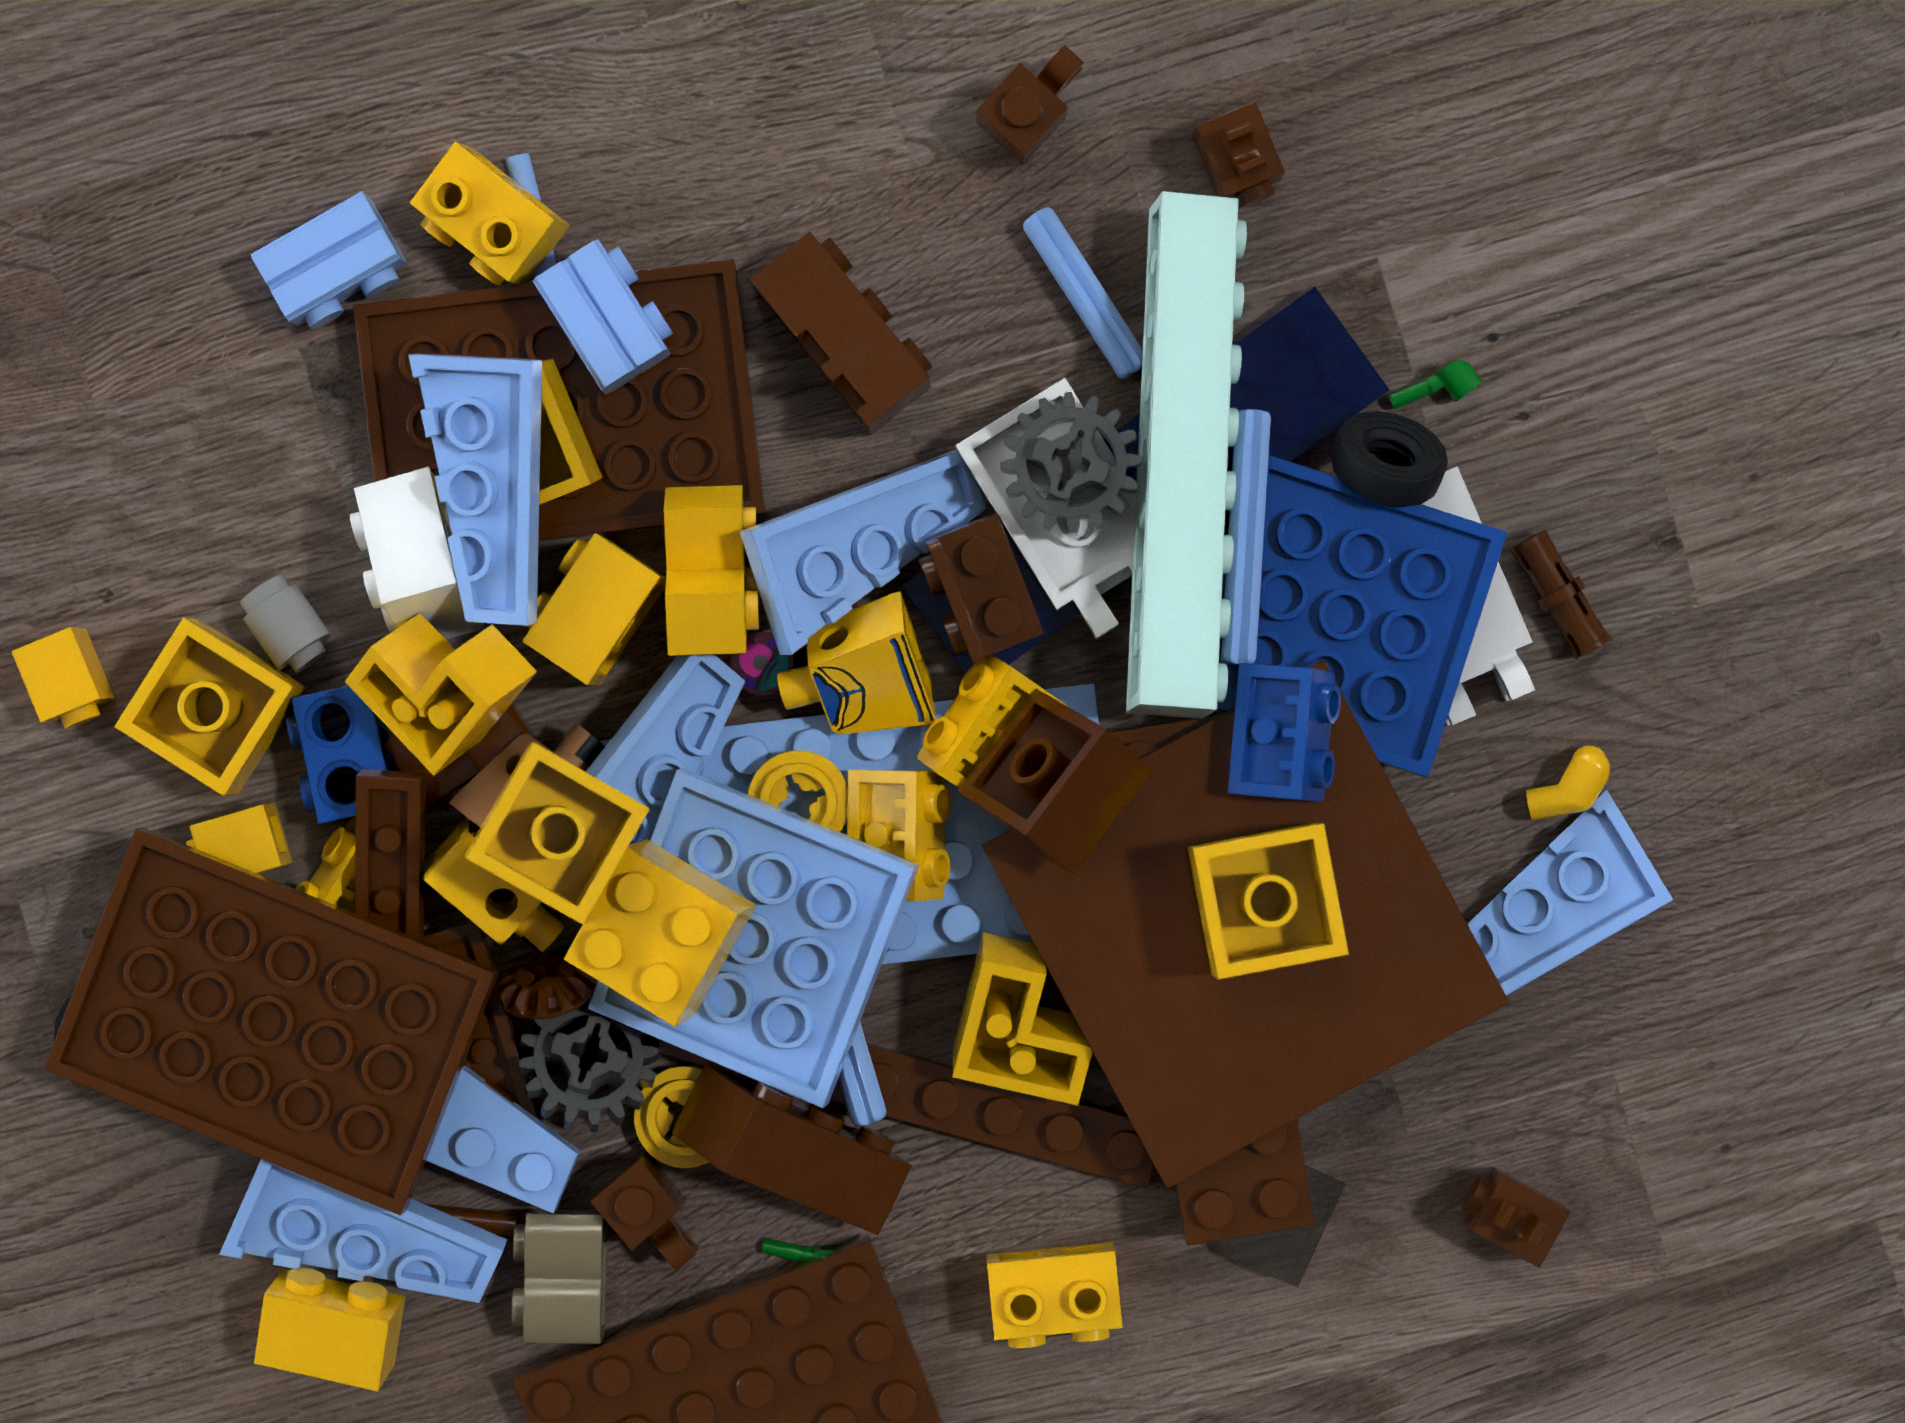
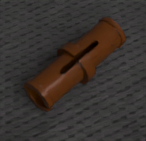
(1560, 594)

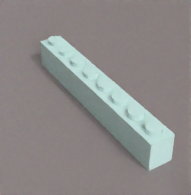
(1184, 456)

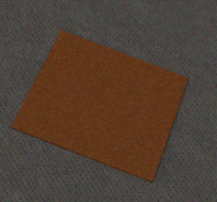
(1239, 1056)

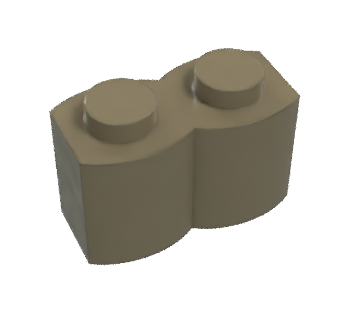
(563, 1276)

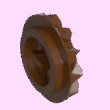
(545, 988)

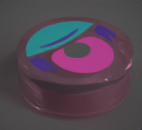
(761, 664)

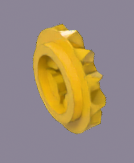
(810, 772)
(655, 1116)

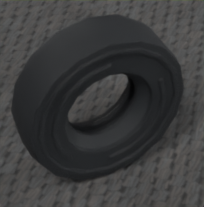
(1380, 480)

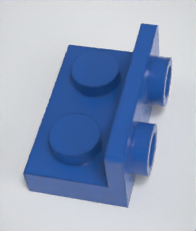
(1283, 732)

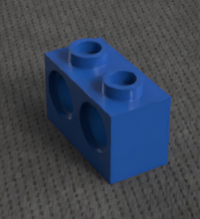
(324, 757)

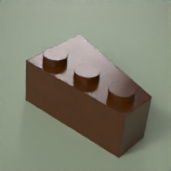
(843, 331)
(792, 1150)

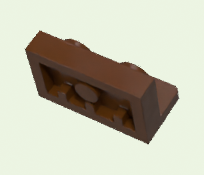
(982, 588)

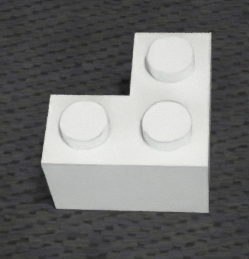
(409, 552)

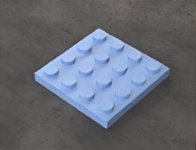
(805, 956)

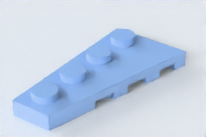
(488, 464)
(844, 546)
(669, 732)
(1569, 898)
(502, 1145)
(325, 1228)

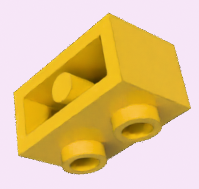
(488, 215)
(1054, 1294)
(329, 1328)

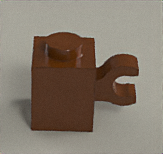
(1027, 107)
(1239, 155)
(641, 1205)
(1514, 1216)

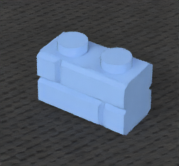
(330, 261)
(603, 316)

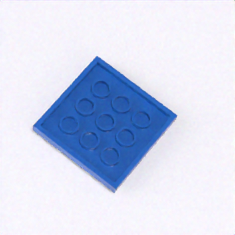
(1377, 598)

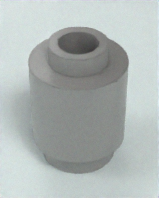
(285, 624)

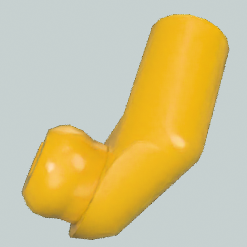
(1577, 788)

